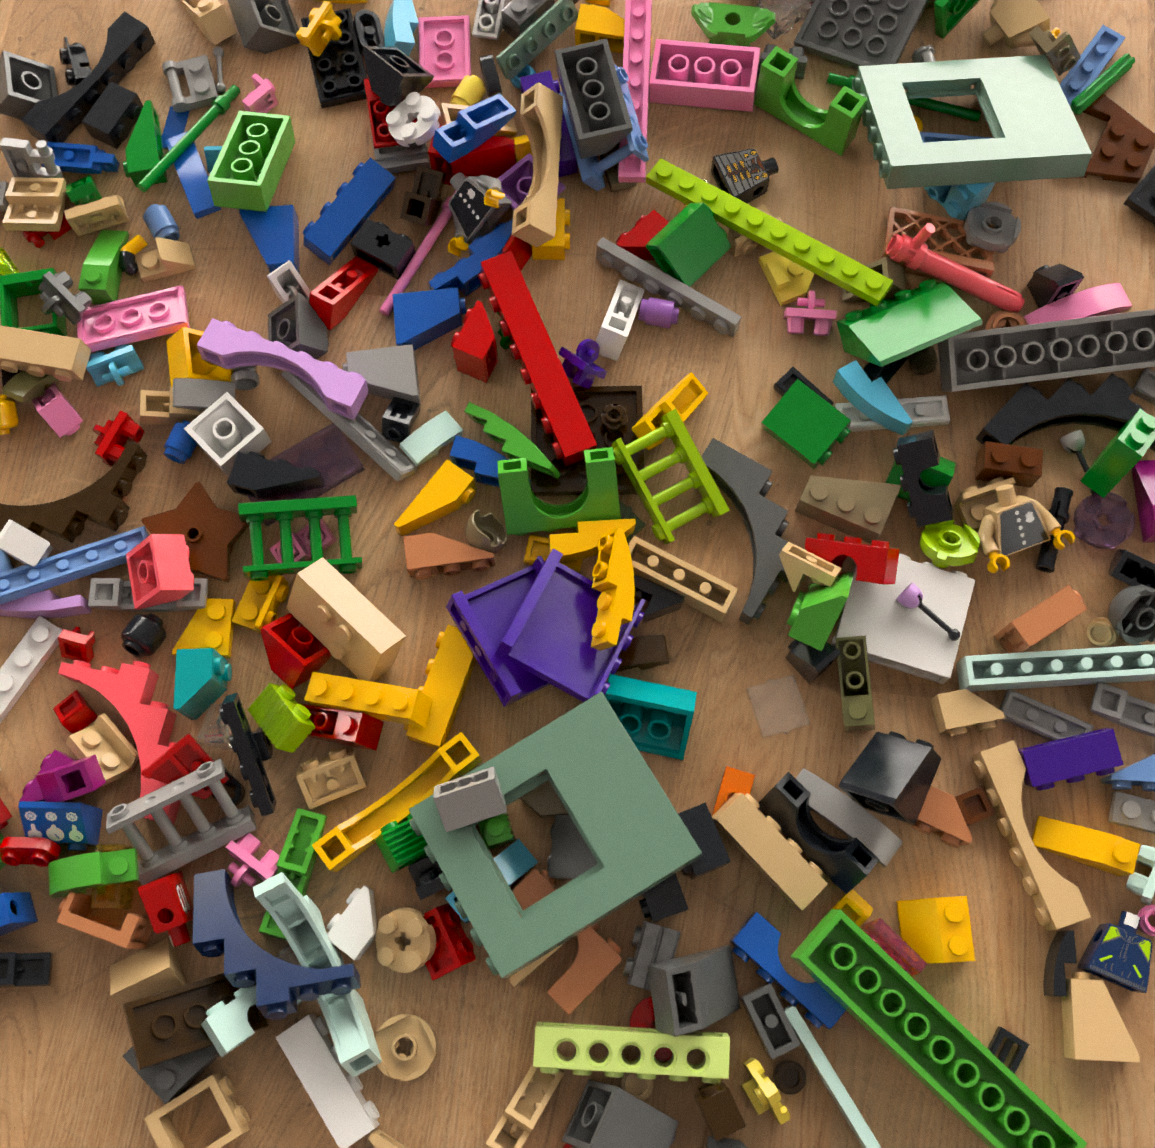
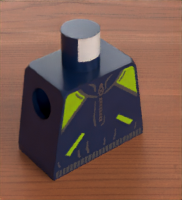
(1119, 954)

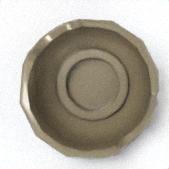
(486, 532)

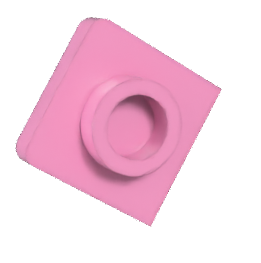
(262, 98)

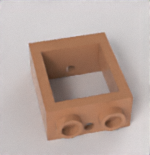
(1041, 621)

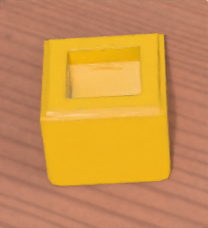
(854, 907)

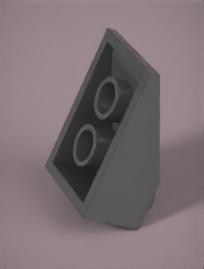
(176, 1075)

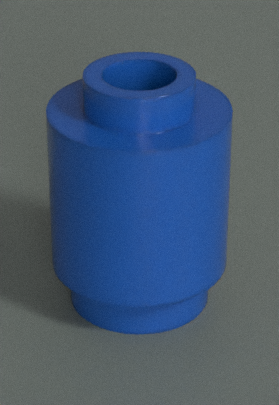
(179, 444)

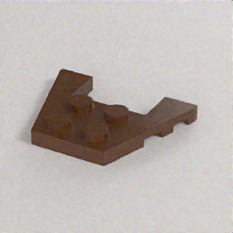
(1122, 146)

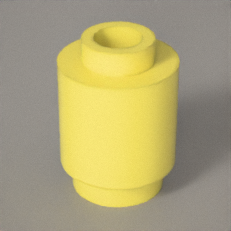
(469, 91)

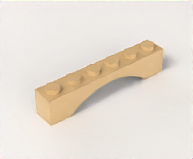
(542, 118)
(1056, 899)

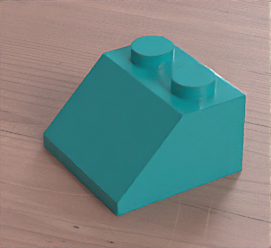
(199, 680)

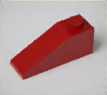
(341, 291)

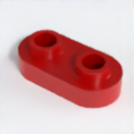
(29, 851)

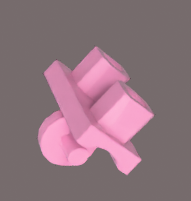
(822, 318)
(243, 852)

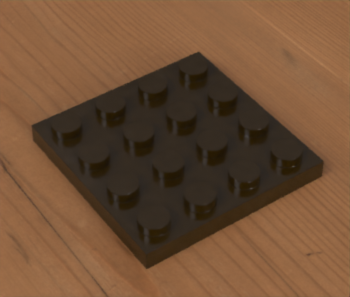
(592, 402)

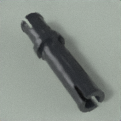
(1059, 510)

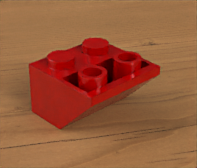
(475, 345)

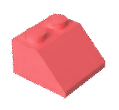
(159, 570)

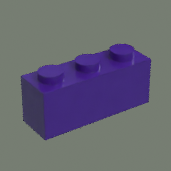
(1071, 758)

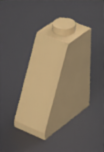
(1093, 1023)

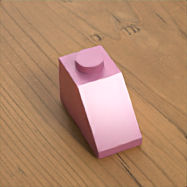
(58, 411)

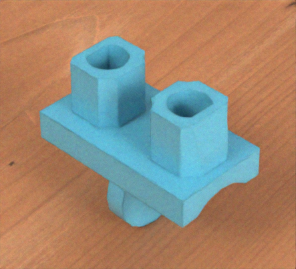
(114, 365)

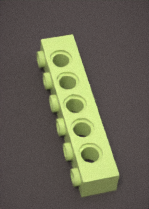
(583, 1036)

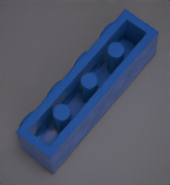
(348, 211)

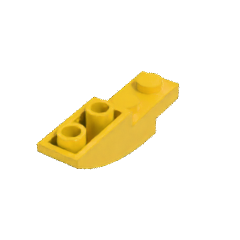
(615, 581)

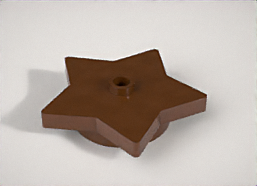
(215, 529)

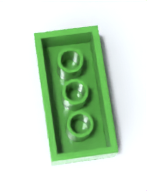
(251, 161)

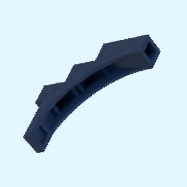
(245, 963)

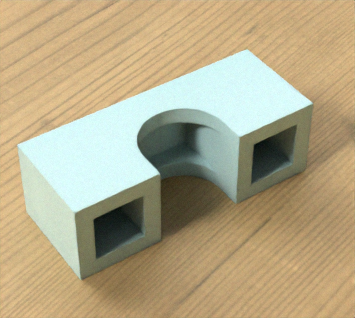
(228, 1024)

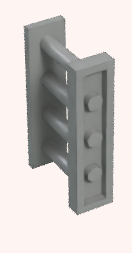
(181, 849)

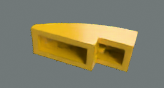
(683, 396)
(585, 540)

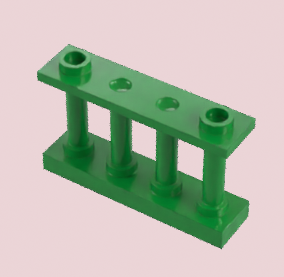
(284, 511)

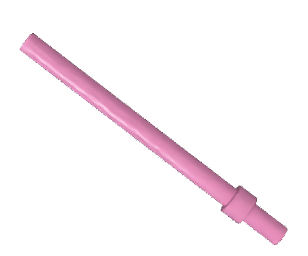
(418, 257)

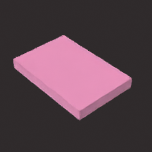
(445, 49)

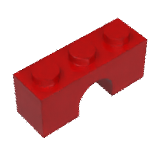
(874, 562)

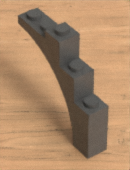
(747, 486)

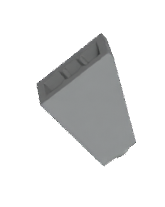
(387, 371)

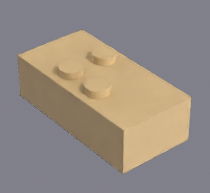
(344, 621)

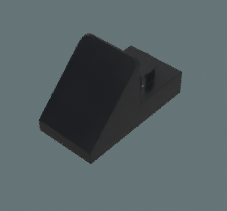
(660, 599)

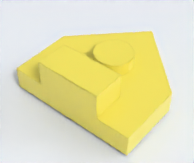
(785, 277)
(763, 1092)

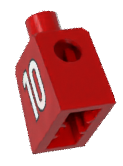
(167, 895)

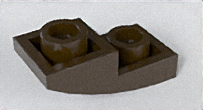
(644, 653)

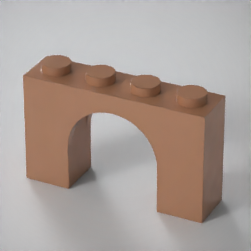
(594, 956)

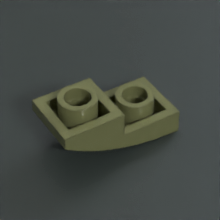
(26, 387)

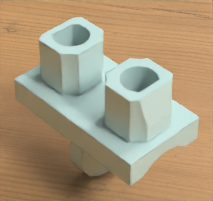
(1139, 883)

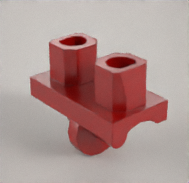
(114, 436)

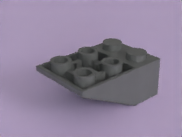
(693, 990)

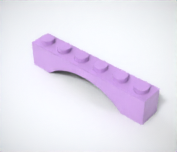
(232, 347)

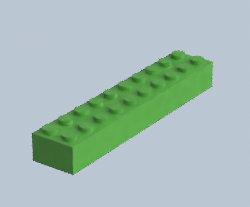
(928, 1039)

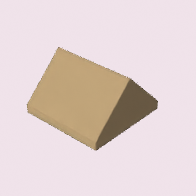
(146, 974)

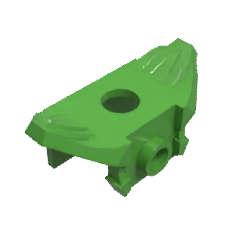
(732, 23)

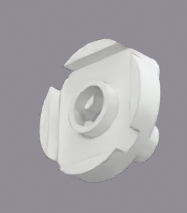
(401, 118)

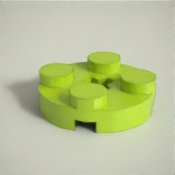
(958, 550)

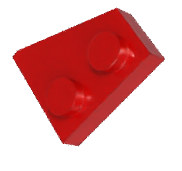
(180, 761)

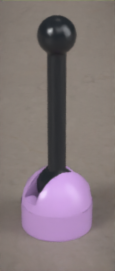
(912, 598)

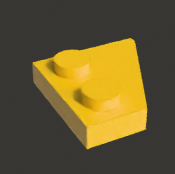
(210, 628)

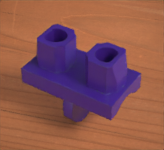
(581, 365)

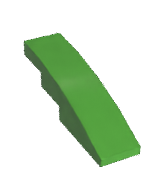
(513, 441)
(297, 859)

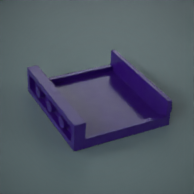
(483, 622)
(554, 632)

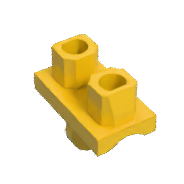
(322, 27)

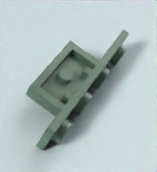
(537, 38)

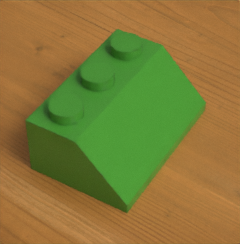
(818, 611)

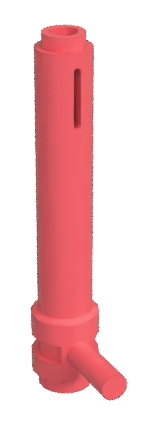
(918, 256)

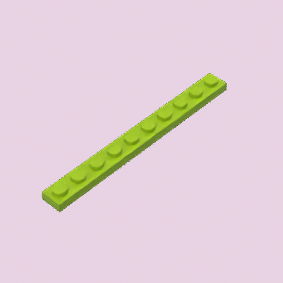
(771, 233)

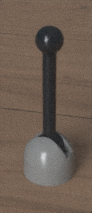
(1074, 443)

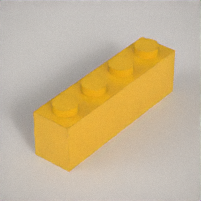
(446, 685)
(372, 698)

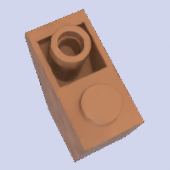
(943, 817)

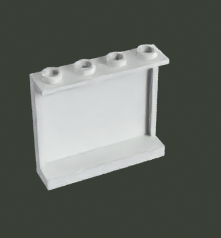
(907, 636)

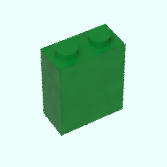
(689, 244)
(807, 424)
(1121, 454)

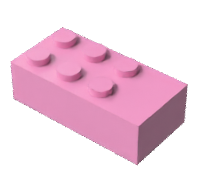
(704, 75)

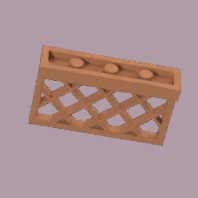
(941, 225)

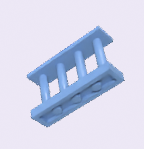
(591, 168)

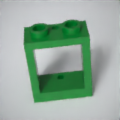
(23, 285)

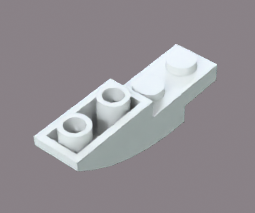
(488, 19)

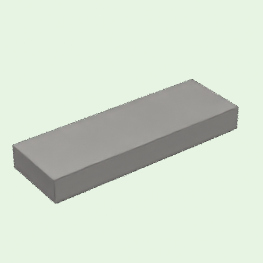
(1040, 718)

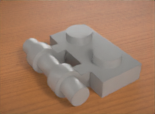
(25, 160)

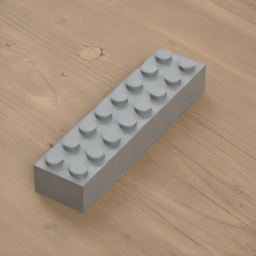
(1048, 351)

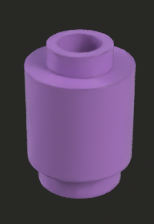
(658, 312)

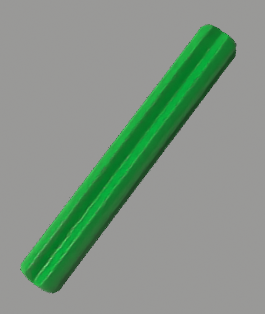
(1102, 84)

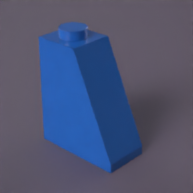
(275, 234)
(426, 315)

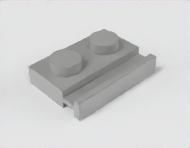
(402, 158)

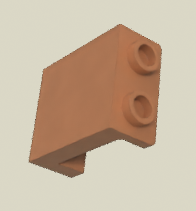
(76, 913)

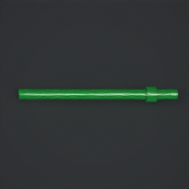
(926, 103)
(219, 106)

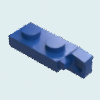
(82, 158)

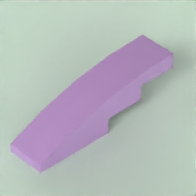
(46, 605)

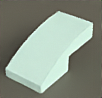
(430, 437)

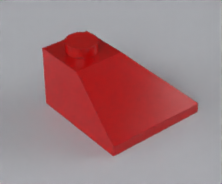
(293, 650)

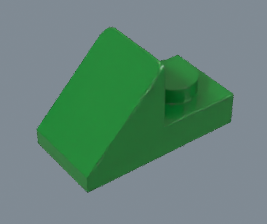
(83, 191)

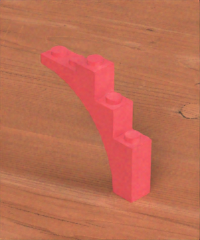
(148, 720)

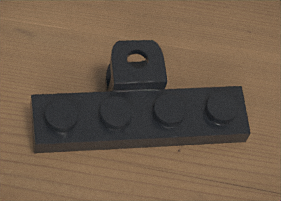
(251, 750)

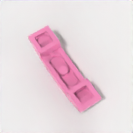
(1087, 303)

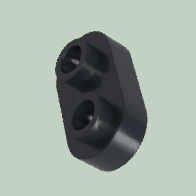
(372, 32)

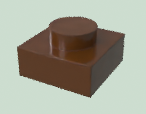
(974, 805)

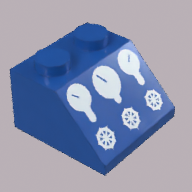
(62, 822)

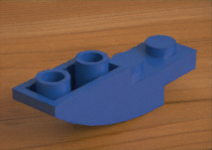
(466, 270)

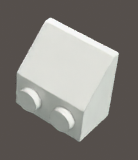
(225, 431)

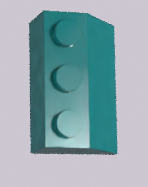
(653, 714)

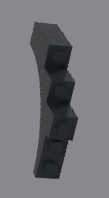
(1068, 405)

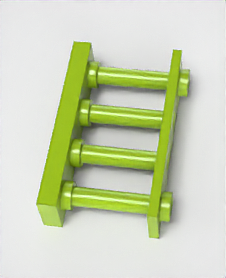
(698, 477)

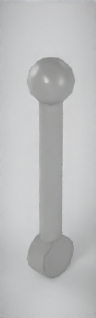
(219, 53)

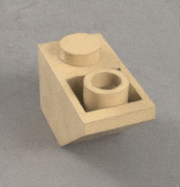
(963, 710)

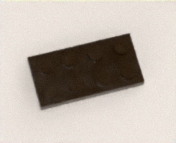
(171, 1021)

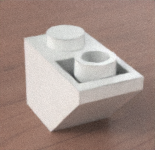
(356, 926)

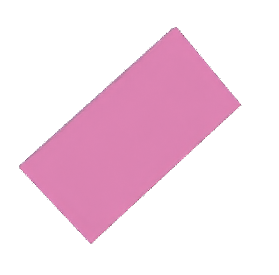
(134, 319)

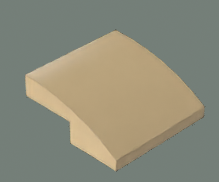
(35, 204)

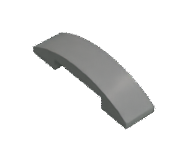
(117, 595)
(1123, 709)
(850, 817)

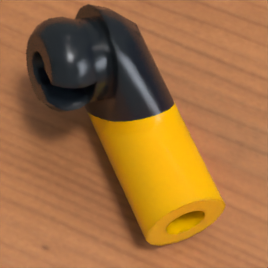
(127, 255)

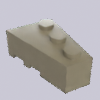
(849, 505)

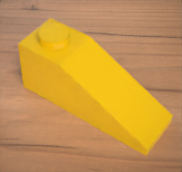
(600, 23)
(440, 496)
(1086, 846)

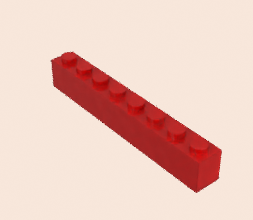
(537, 357)

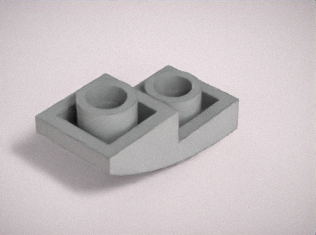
(199, 393)

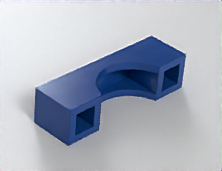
(759, 943)

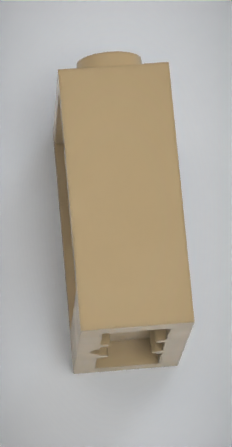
(222, 1089)

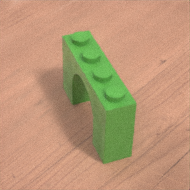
(779, 97)
(528, 513)

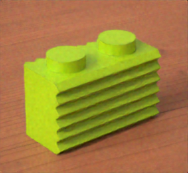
(281, 717)

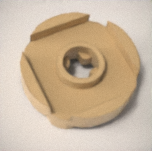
(389, 945)
(423, 1052)

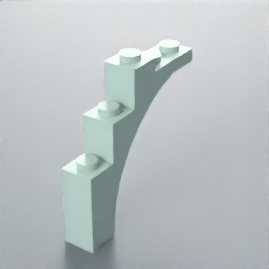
(307, 936)

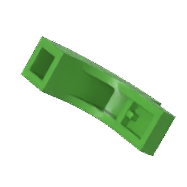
(91, 871)

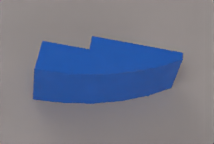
(472, 127)
(477, 457)

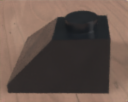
(393, 74)

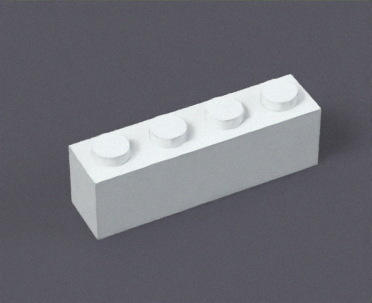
(327, 1082)

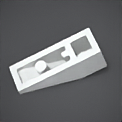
(619, 319)

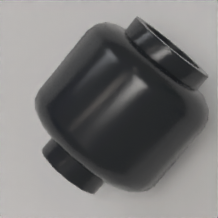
(143, 635)

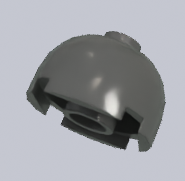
(1134, 614)

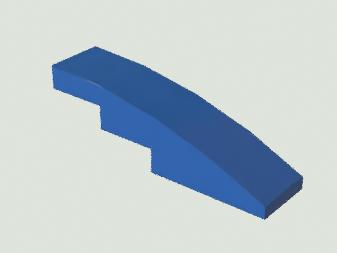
(193, 179)

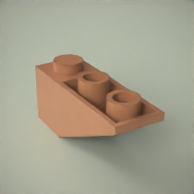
(436, 554)

